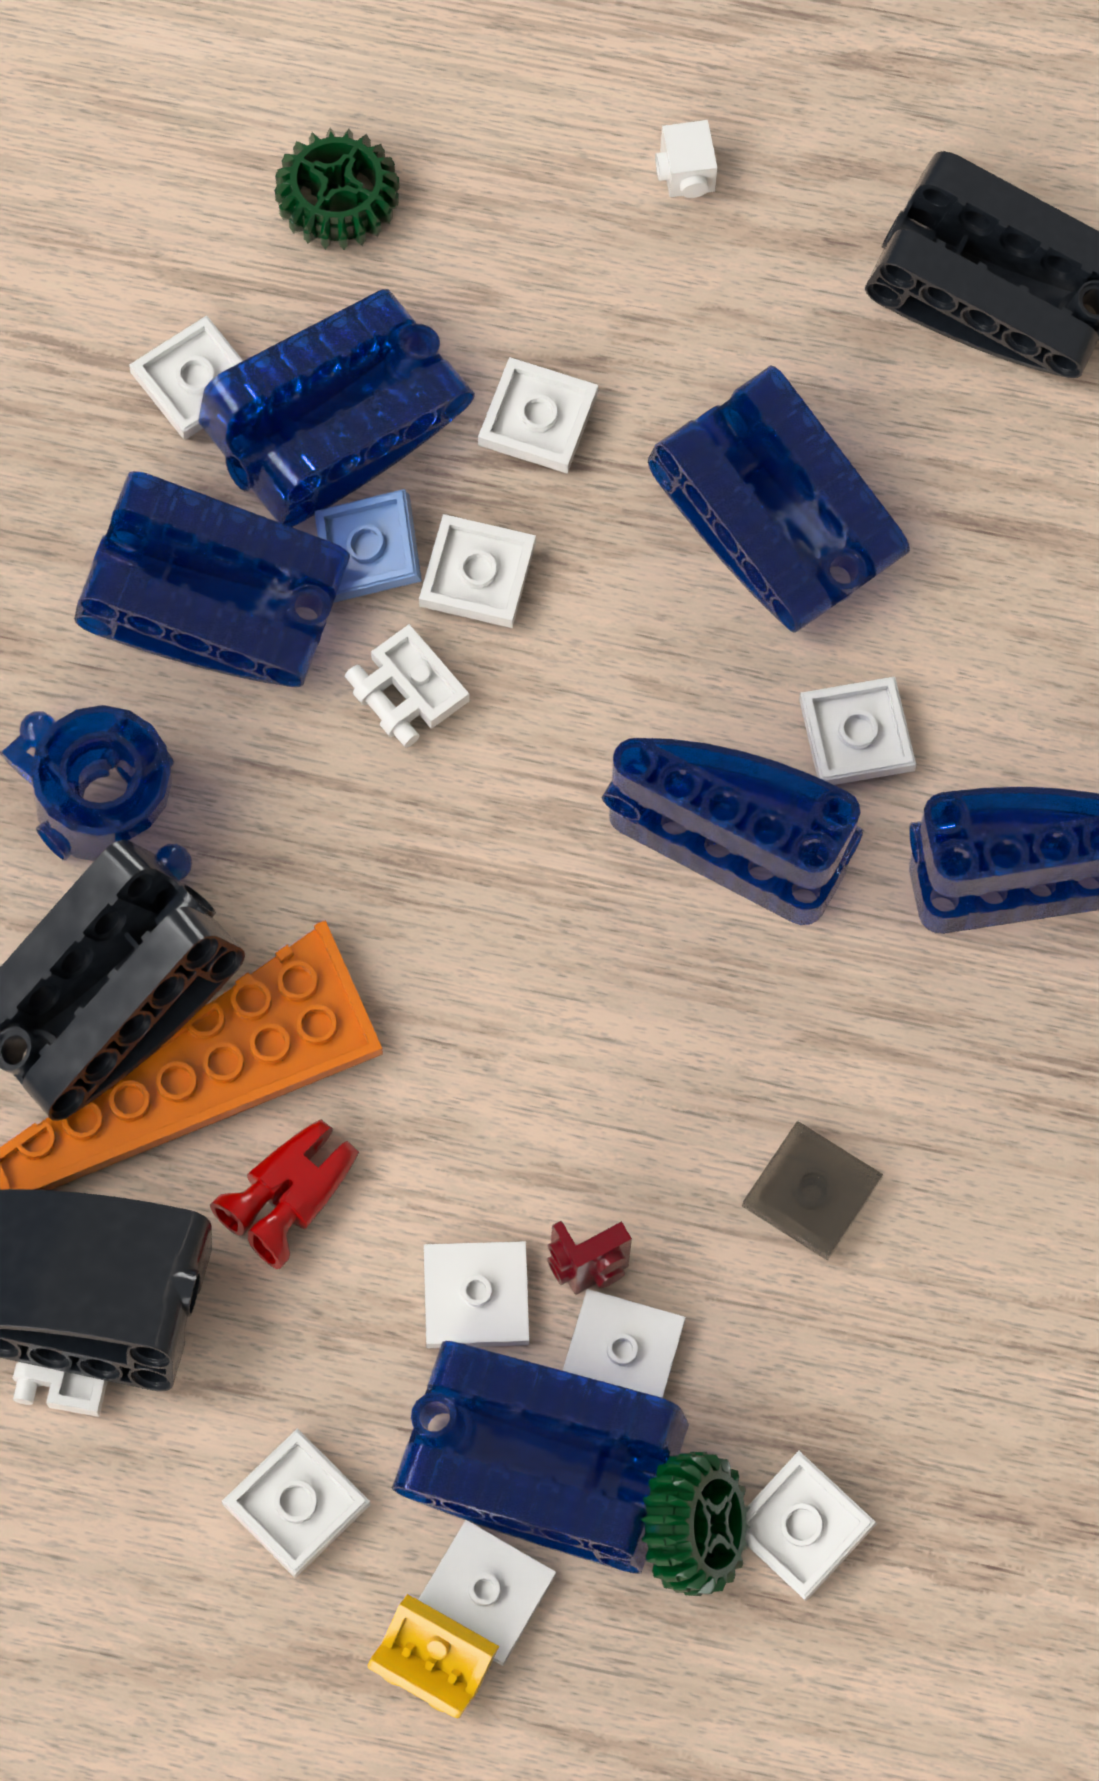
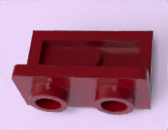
(592, 1262)

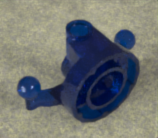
(79, 751)

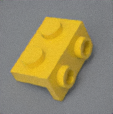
(433, 1657)

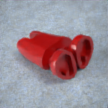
(291, 1186)

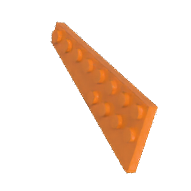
(248, 1046)

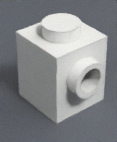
(687, 159)

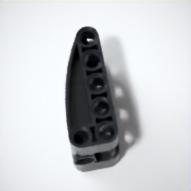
(992, 269)
(108, 978)
(99, 1284)

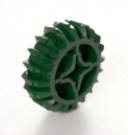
(348, 207)
(695, 1523)

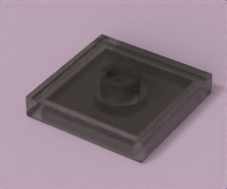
(812, 1190)

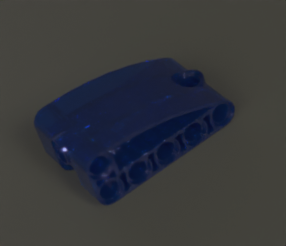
(332, 406)
(777, 500)
(209, 584)
(750, 806)
(1004, 845)
(539, 1454)

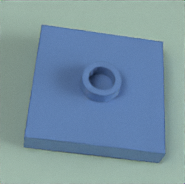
(379, 540)

